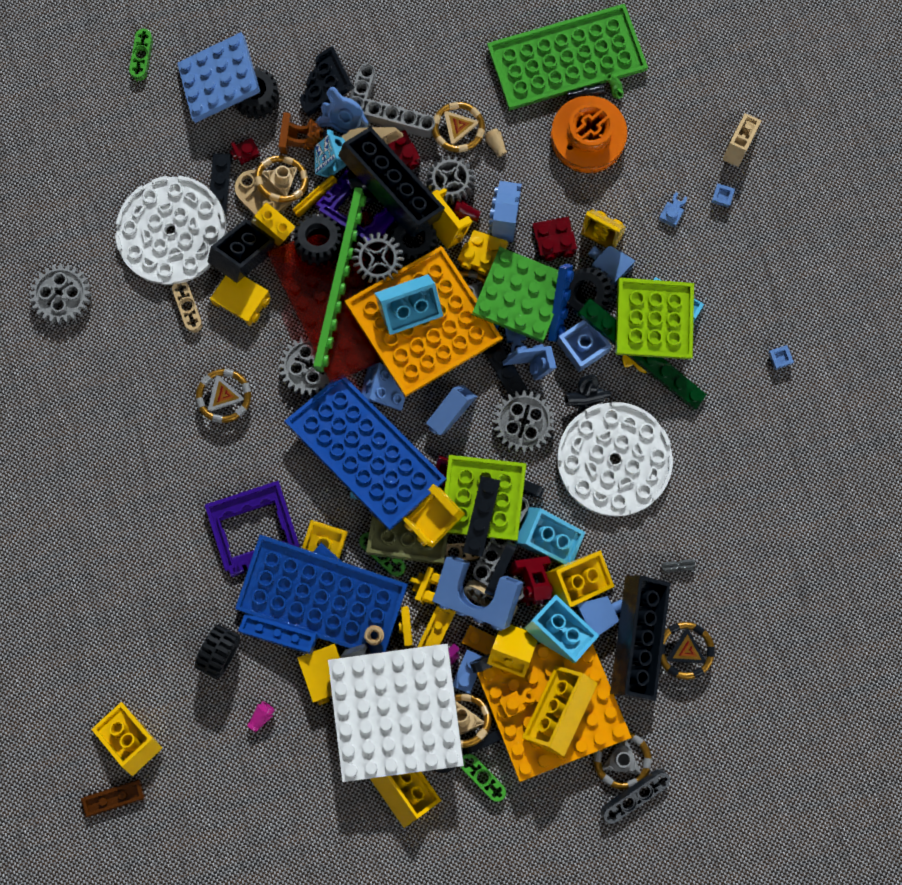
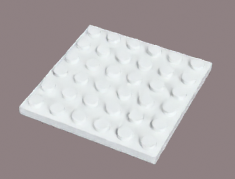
(395, 712)

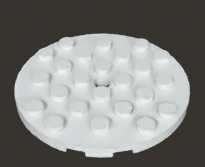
(148, 214)
(610, 487)

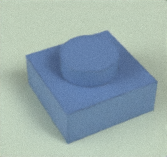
(723, 195)
(780, 357)

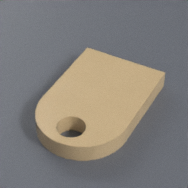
(252, 198)

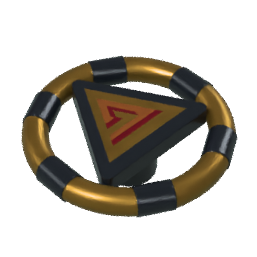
(687, 651)

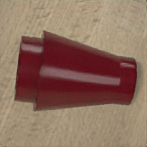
(463, 210)

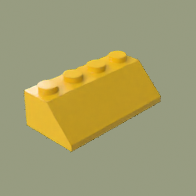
(560, 710)
(407, 795)

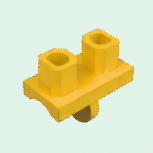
(423, 585)

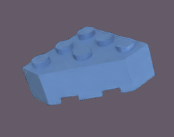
(504, 210)

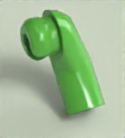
(615, 85)

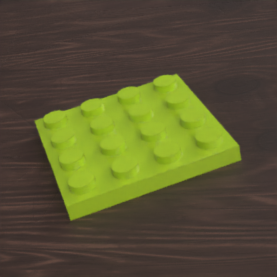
(654, 318)
(462, 487)

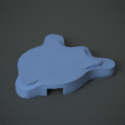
(341, 113)

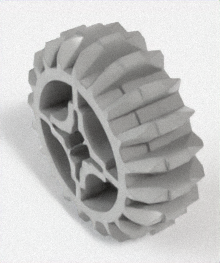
(456, 166)
(365, 248)

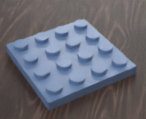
(218, 77)

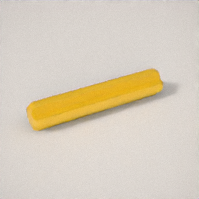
(314, 196)

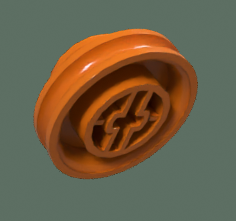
(596, 148)

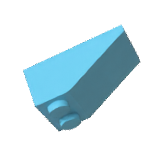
(549, 536)
(562, 630)

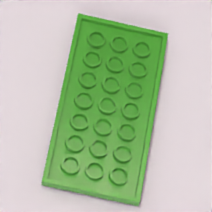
(566, 56)

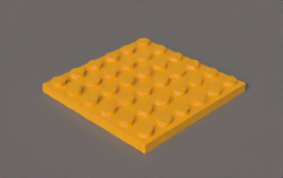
(432, 348)
(598, 729)

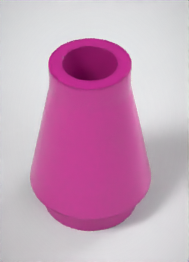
(261, 715)

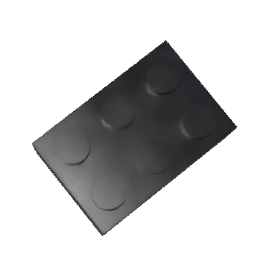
(240, 250)

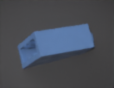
(450, 409)

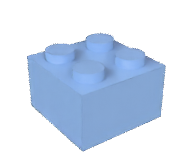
(583, 345)

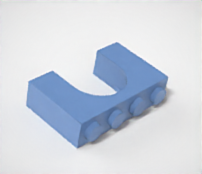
(451, 595)

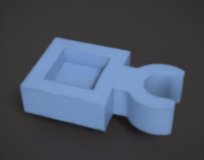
(673, 212)
(515, 338)

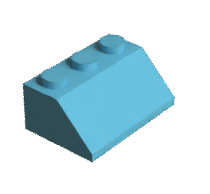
(409, 304)

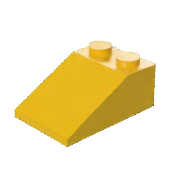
(602, 228)
(580, 579)
(126, 739)

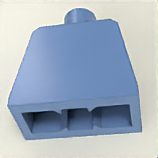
(612, 262)
(600, 613)

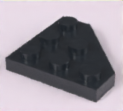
(327, 73)

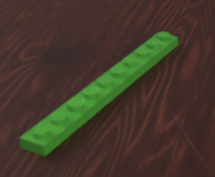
(338, 286)

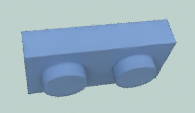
(465, 677)

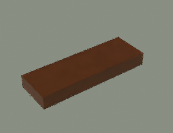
(113, 798)

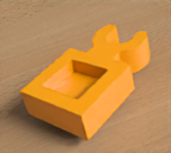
(514, 704)

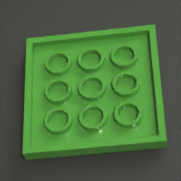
(518, 295)

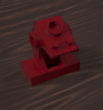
(532, 591)

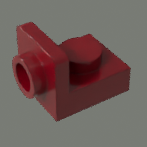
(244, 151)

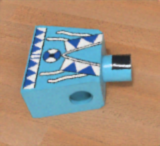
(326, 154)

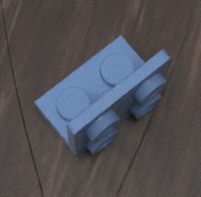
(539, 357)
(381, 387)

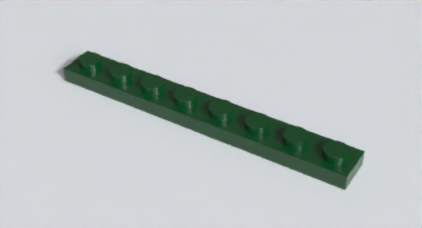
(655, 366)

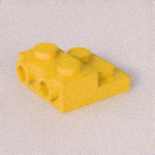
(480, 252)

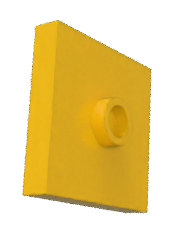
(330, 536)

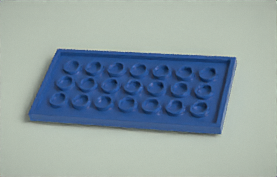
(365, 451)
(319, 594)

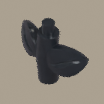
(588, 394)

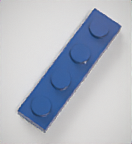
(561, 297)
(278, 633)

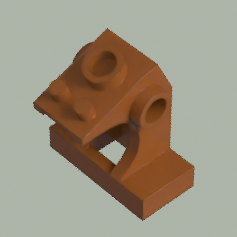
(290, 131)

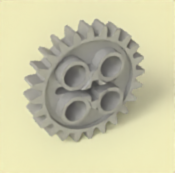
(49, 282)
(300, 381)
(541, 425)

